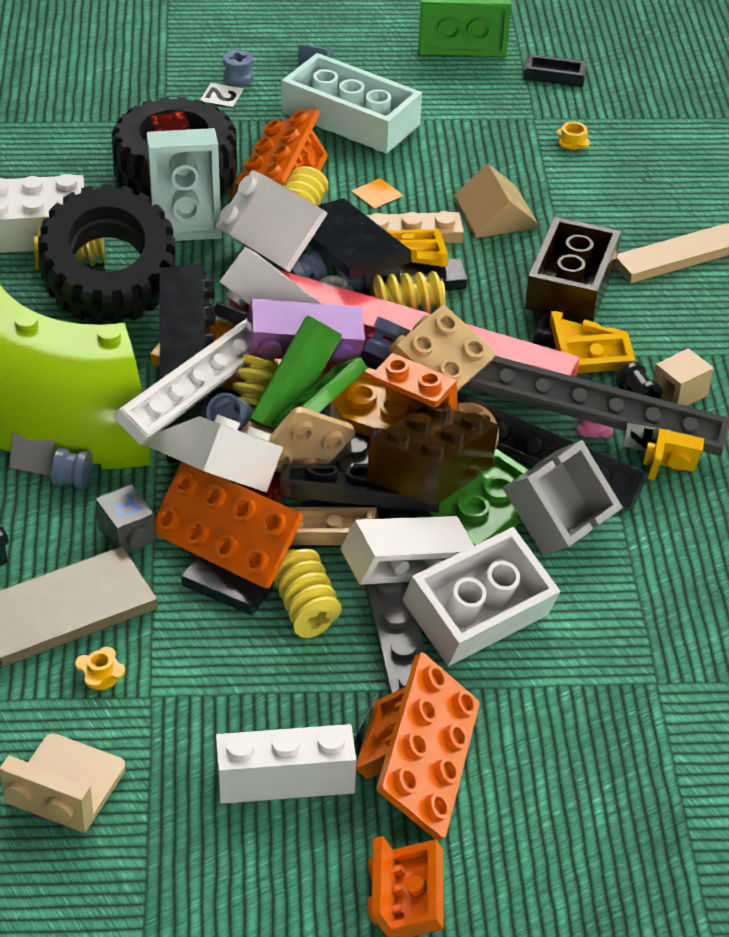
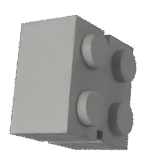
(562, 495)

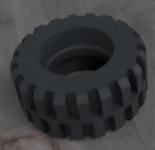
(130, 140)
(97, 215)

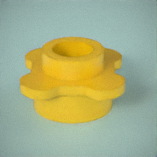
(573, 136)
(100, 668)

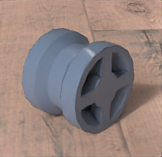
(238, 67)
(71, 468)

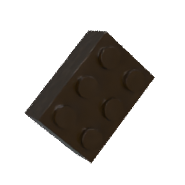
(572, 269)
(432, 453)

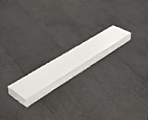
(184, 386)

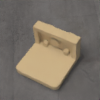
(445, 346)
(307, 437)
(62, 781)

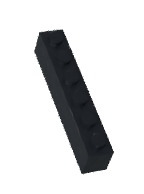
(185, 324)

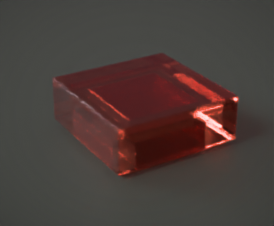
(170, 121)

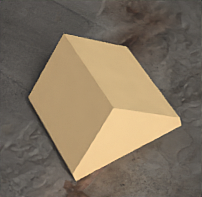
(493, 205)

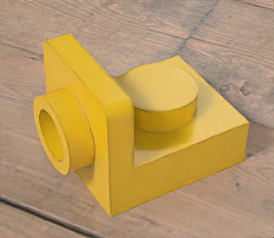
(674, 451)

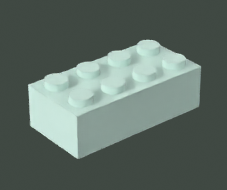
(353, 102)

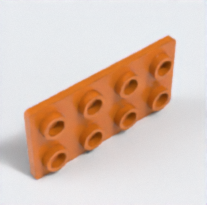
(285, 147)
(227, 524)
(420, 745)

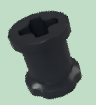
(634, 379)

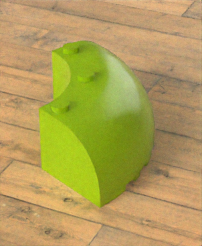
(67, 385)

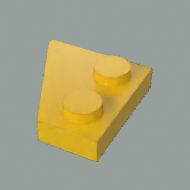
(425, 245)
(596, 346)

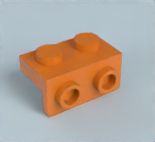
(415, 383)
(406, 888)

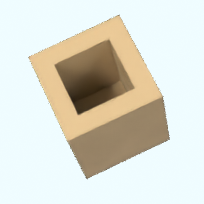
(684, 378)

